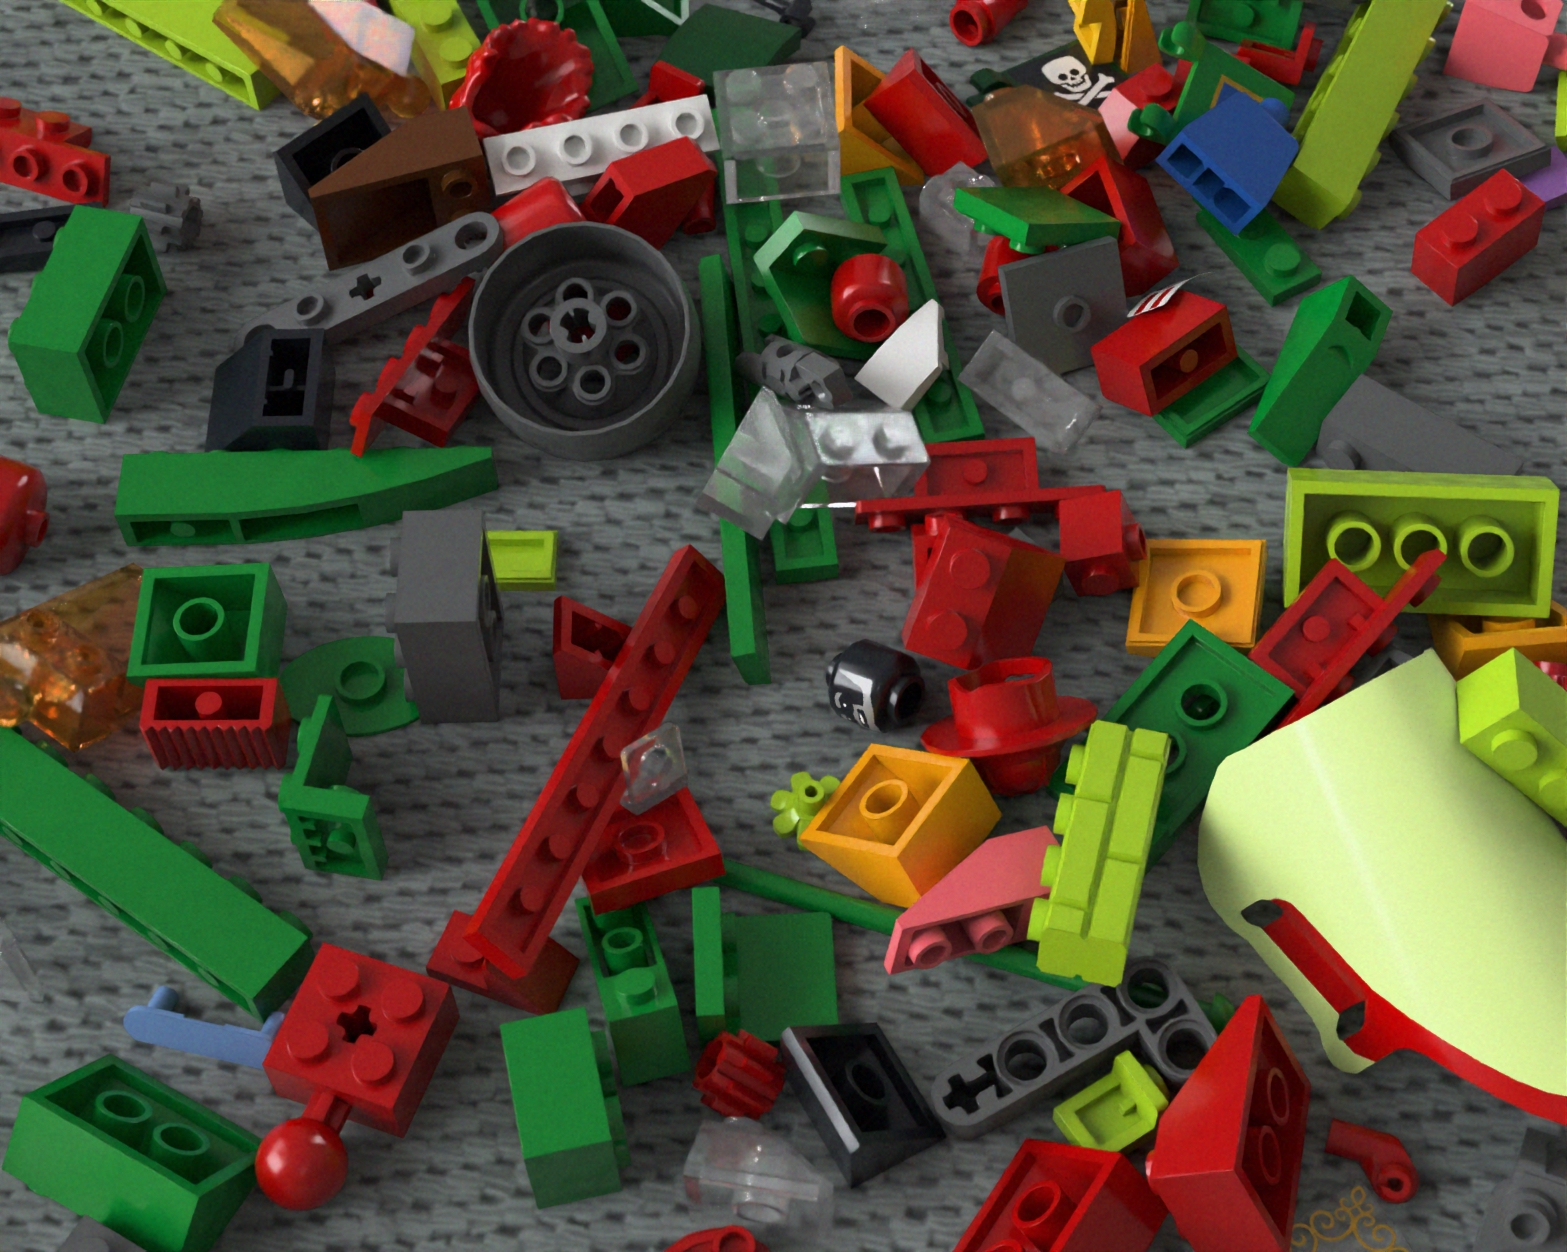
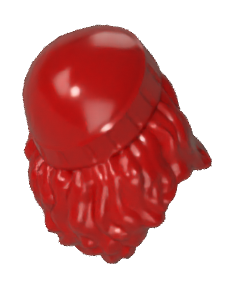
(525, 79)

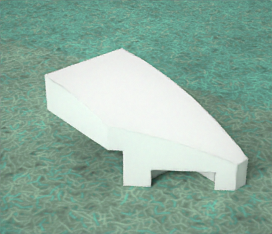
(908, 360)

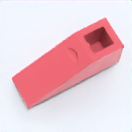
(976, 905)

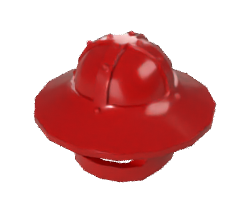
(1009, 727)

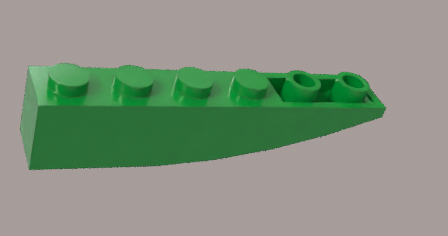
(288, 493)

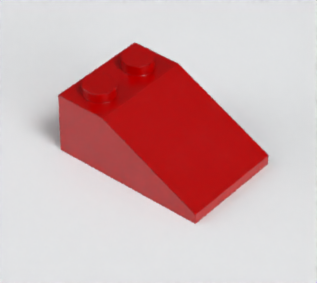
(1235, 1140)

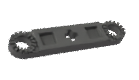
(398, 280)

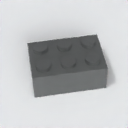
(446, 616)

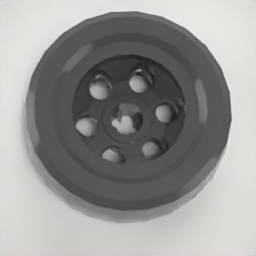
(573, 279)

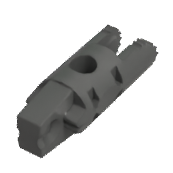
(795, 373)

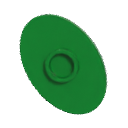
(361, 678)

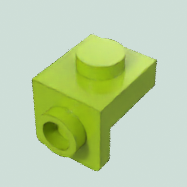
(1117, 1109)

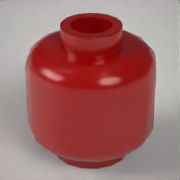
(869, 297)

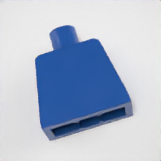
(1233, 157)

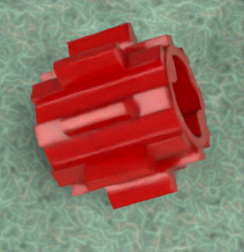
(739, 1075)

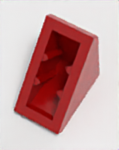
(583, 647)

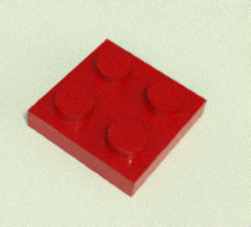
(651, 854)

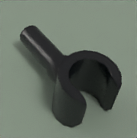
(792, 13)

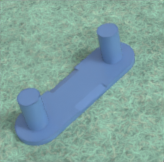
(230, 1043)

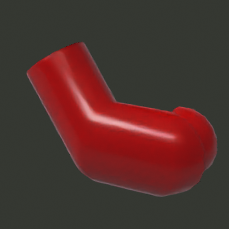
(1379, 1156)

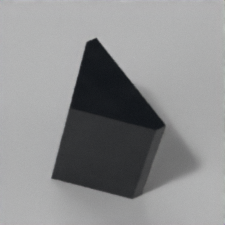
(325, 149)
(858, 1097)

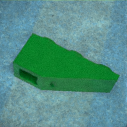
(1322, 356)
(634, 993)

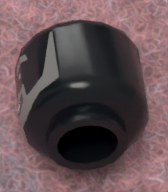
(875, 686)

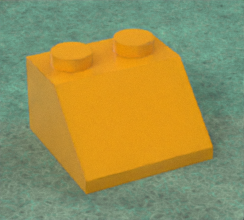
(902, 822)

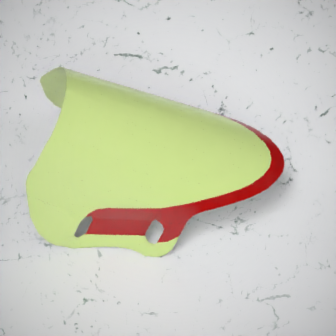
(1401, 886)

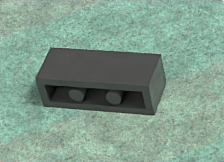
(1388, 432)

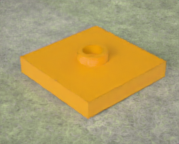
(1198, 579)

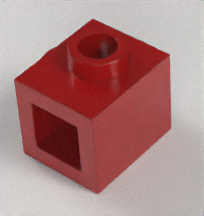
(1101, 543)

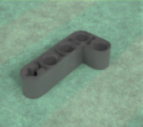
(1068, 1061)

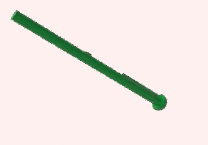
(883, 919)

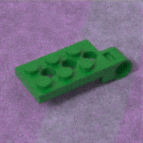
(1186, 667)

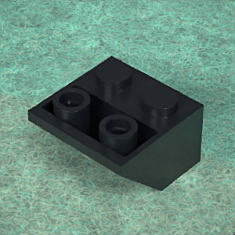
(274, 394)

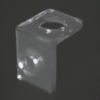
(647, 776)

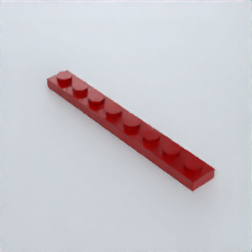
(590, 775)

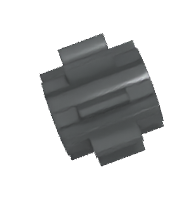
(169, 214)

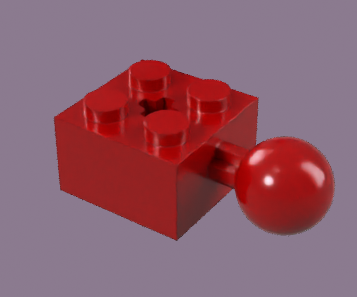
(379, 1081)

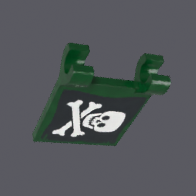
(1060, 72)

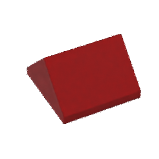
(926, 117)

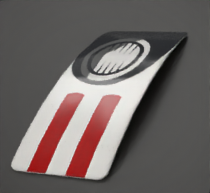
(1161, 296)

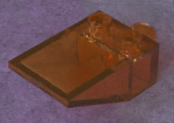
(327, 52)
(70, 661)

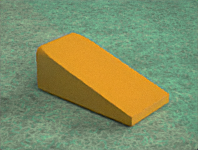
(1135, 37)

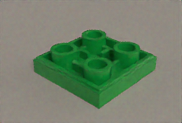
(1033, 216)

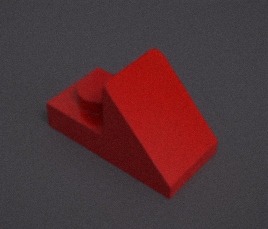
(465, 967)

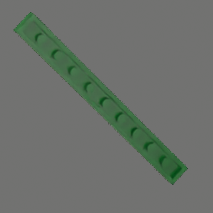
(806, 544)

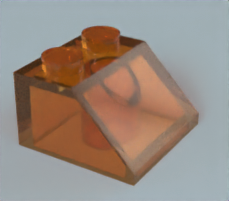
(1040, 136)

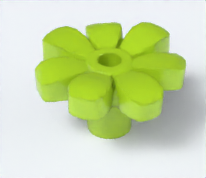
(800, 807)

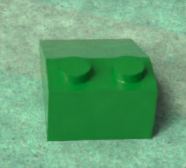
(611, 73)

